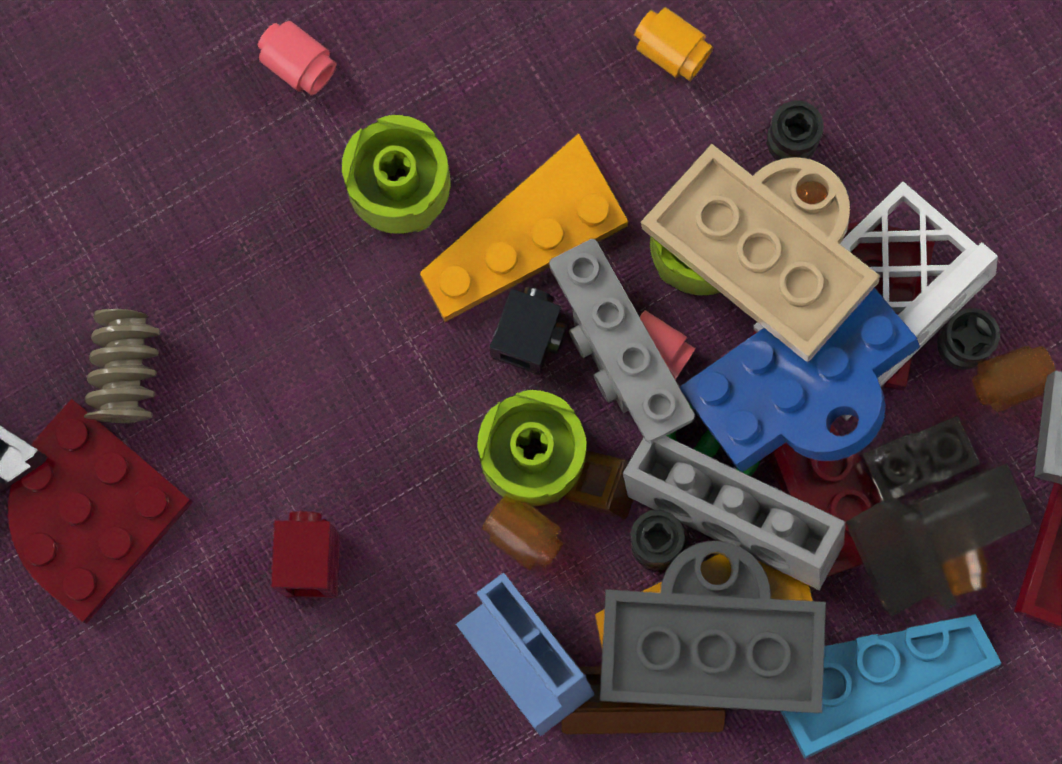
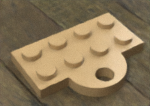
(766, 244)

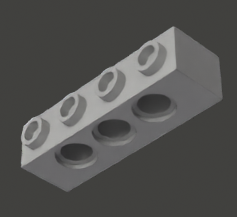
(736, 509)

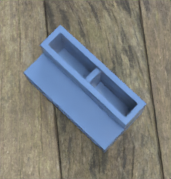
(524, 656)

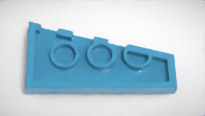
(888, 675)

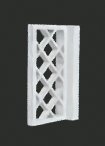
(954, 283)

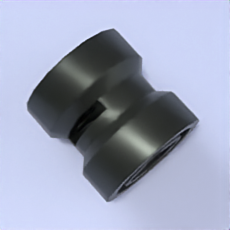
(791, 140)
(975, 332)
(655, 549)

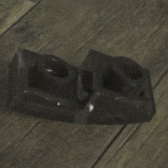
(921, 459)

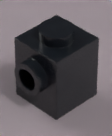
(528, 330)

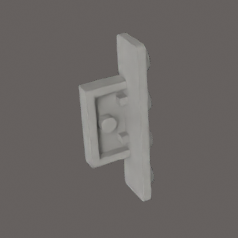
(619, 343)

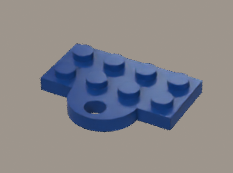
(772, 396)

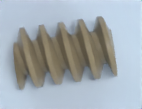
(120, 366)

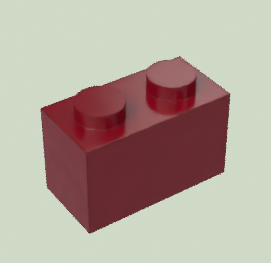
(305, 556)

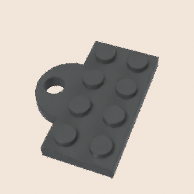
(713, 641)

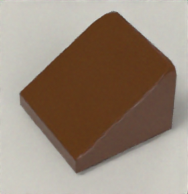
(602, 486)

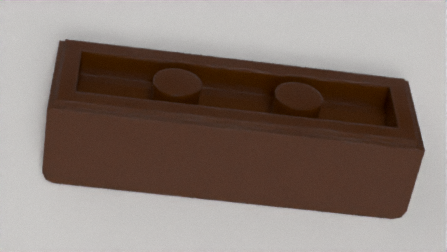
(628, 717)

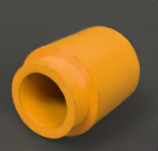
(672, 43)

